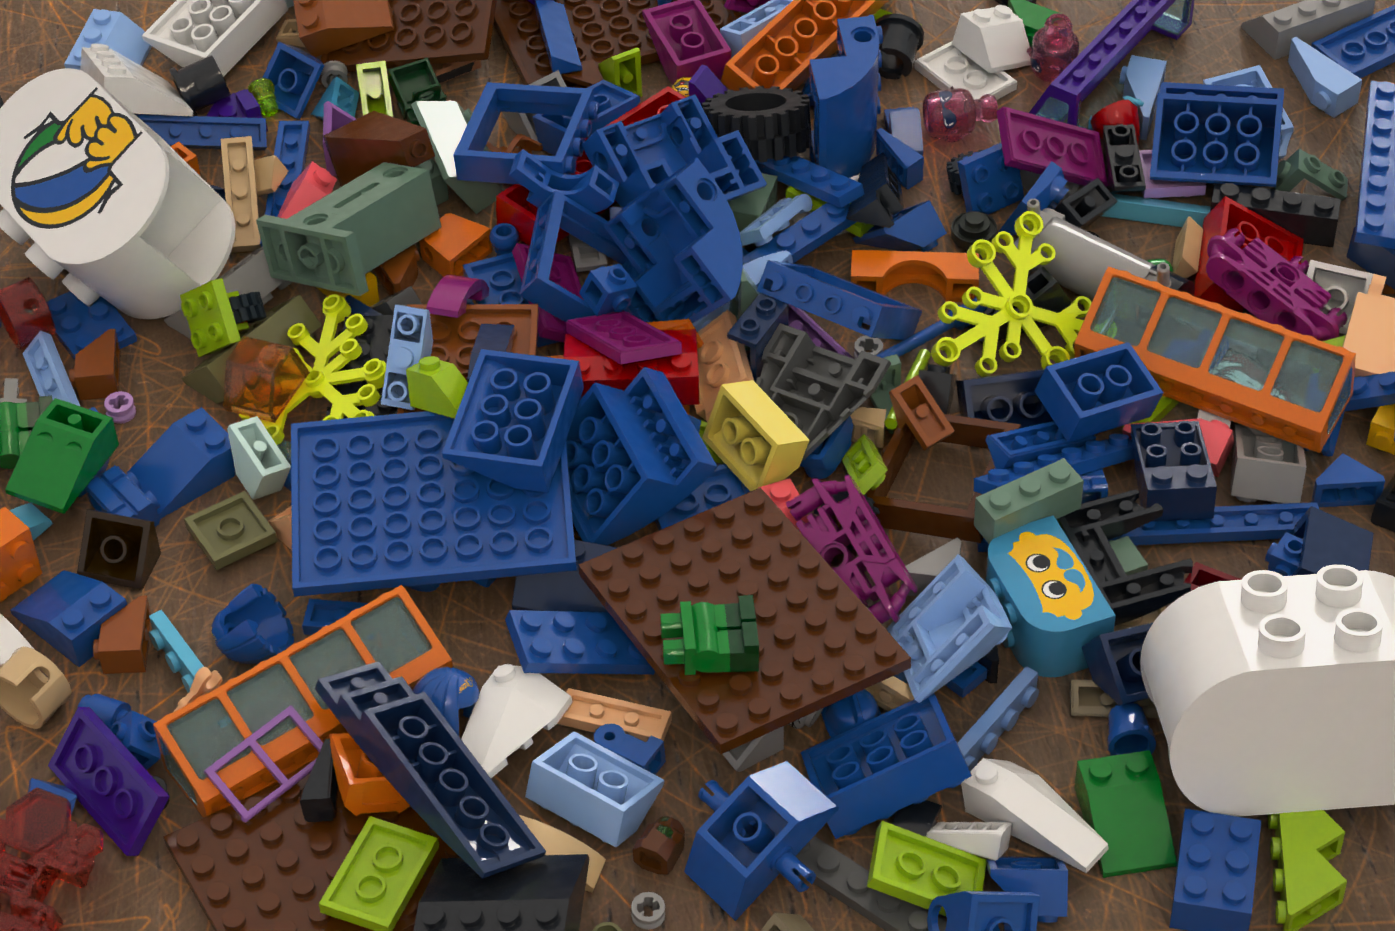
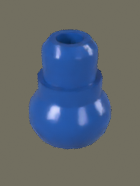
(504, 238)

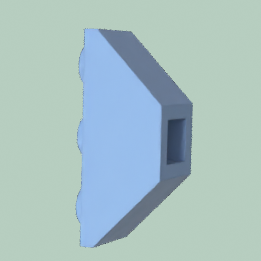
(409, 342)

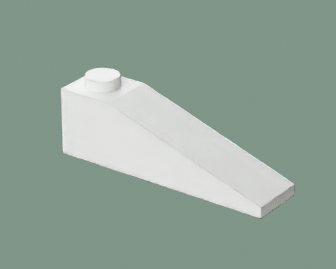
(509, 713)
(1037, 813)

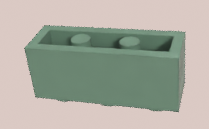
(1035, 496)

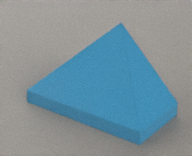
(339, 94)

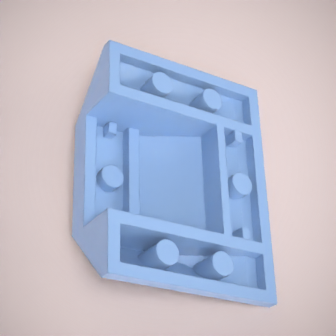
(949, 627)

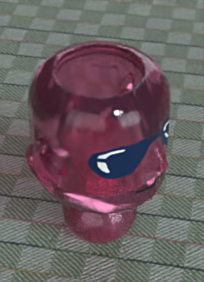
(1053, 47)
(954, 113)

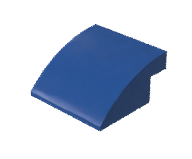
(1217, 134)
(631, 457)

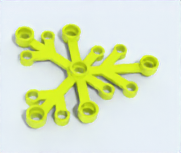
(988, 326)
(324, 375)

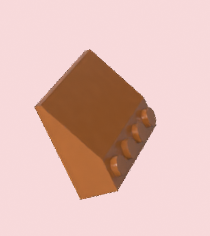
(340, 23)

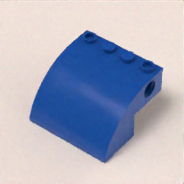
(847, 98)
(664, 143)
(681, 245)

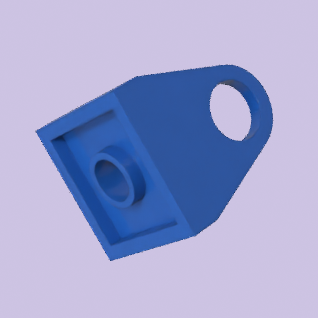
(985, 911)

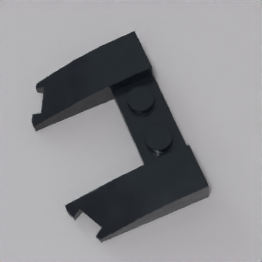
(1126, 594)

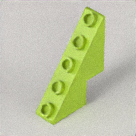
(1304, 876)

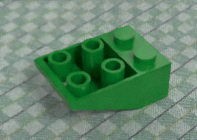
(62, 455)

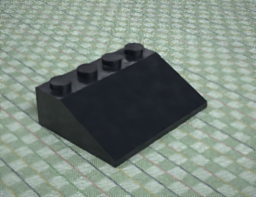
(528, 897)

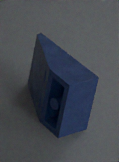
(1174, 469)

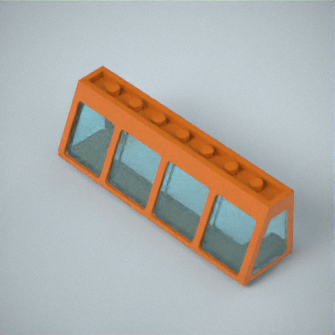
(1223, 358)
(215, 723)

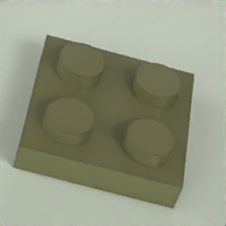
(230, 530)

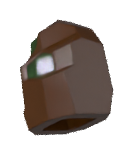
(660, 845)

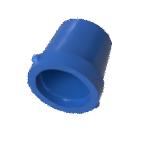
(1129, 730)

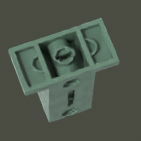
(352, 229)

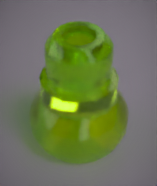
(263, 91)

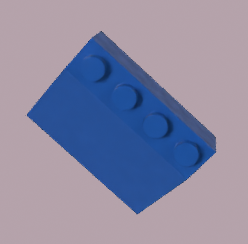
(515, 418)
(886, 764)

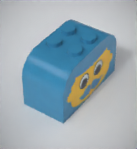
(1046, 598)

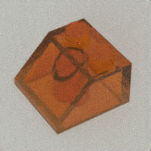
(262, 378)

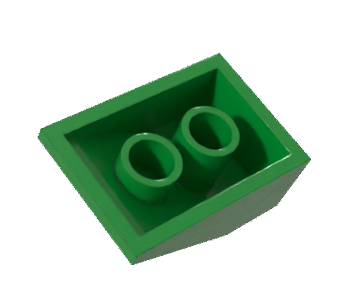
(1127, 808)

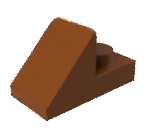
(920, 412)

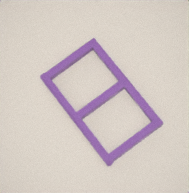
(251, 743)

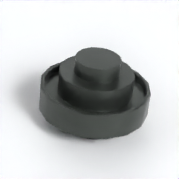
(972, 227)

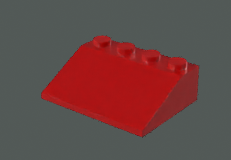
(1230, 215)
(679, 369)

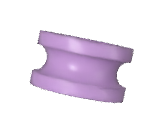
(127, 410)

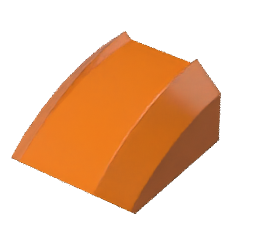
(360, 781)

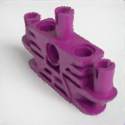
(1272, 286)
(867, 537)

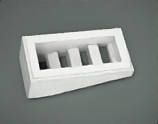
(977, 838)

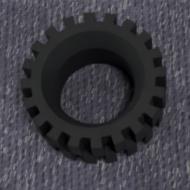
(768, 119)

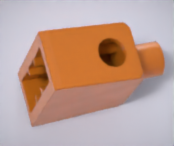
(455, 244)

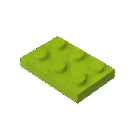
(921, 867)
(379, 875)

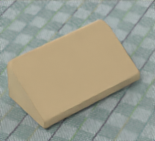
(269, 174)
(1187, 249)

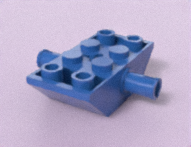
(756, 836)

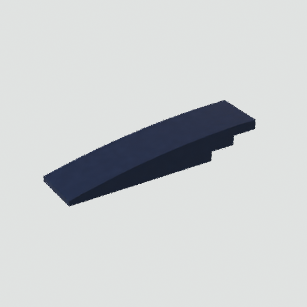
(430, 767)

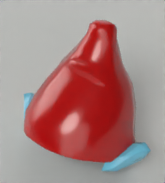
(1119, 112)

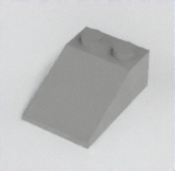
(1266, 468)

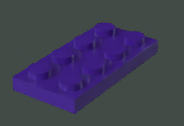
(108, 781)

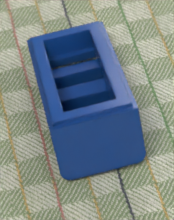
(900, 158)

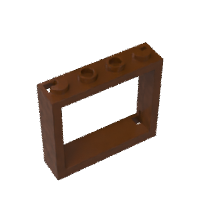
(925, 517)

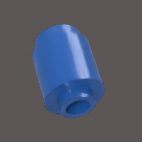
(106, 708)

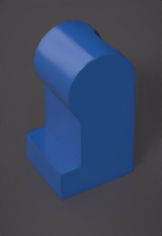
(647, 755)

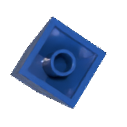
(294, 77)
(912, 230)
(1038, 875)

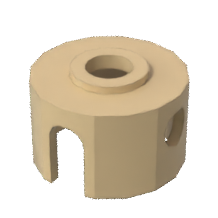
(27, 692)

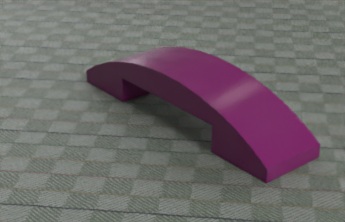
(452, 292)

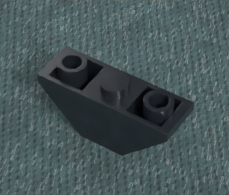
(1122, 159)

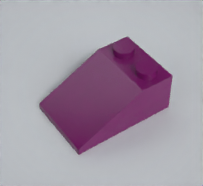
(686, 39)

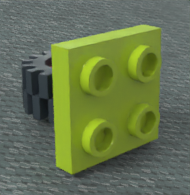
(219, 316)

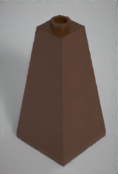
(376, 140)

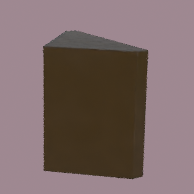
(118, 549)

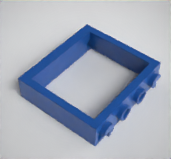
(494, 167)
(583, 224)
(839, 300)

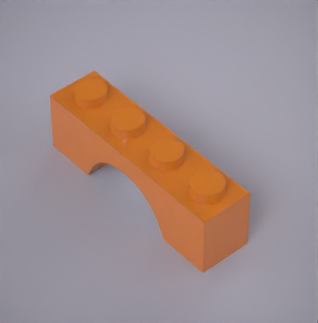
(943, 271)

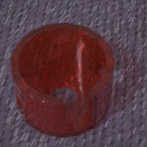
(19, 324)

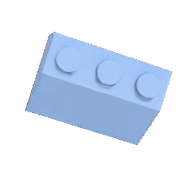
(114, 30)
(593, 788)

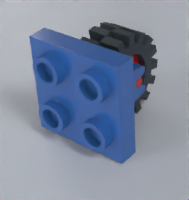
(985, 180)

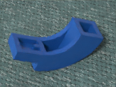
(590, 189)

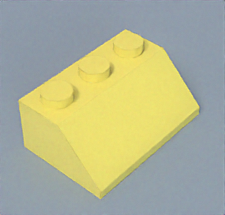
(754, 435)

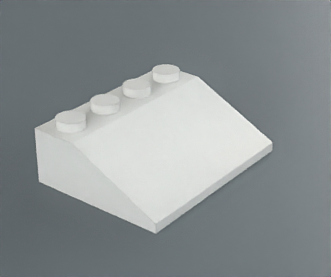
(213, 27)
(131, 83)

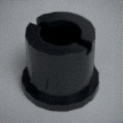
(900, 43)
(200, 83)

